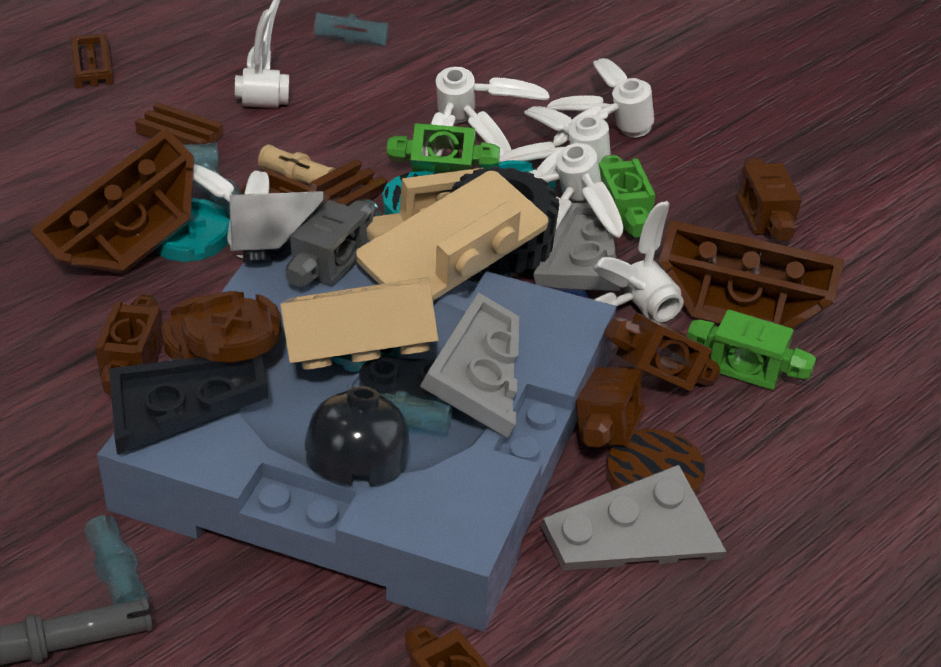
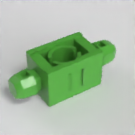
(440, 137)
(629, 190)
(753, 349)

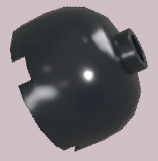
(357, 436)

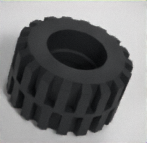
(544, 198)

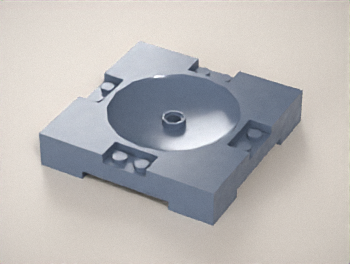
(436, 533)

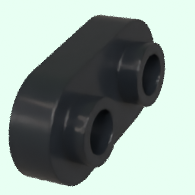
(396, 374)

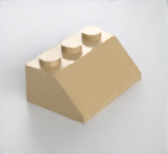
(359, 322)

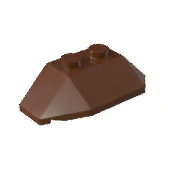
(124, 210)
(747, 276)

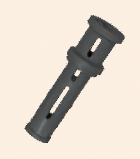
(36, 637)

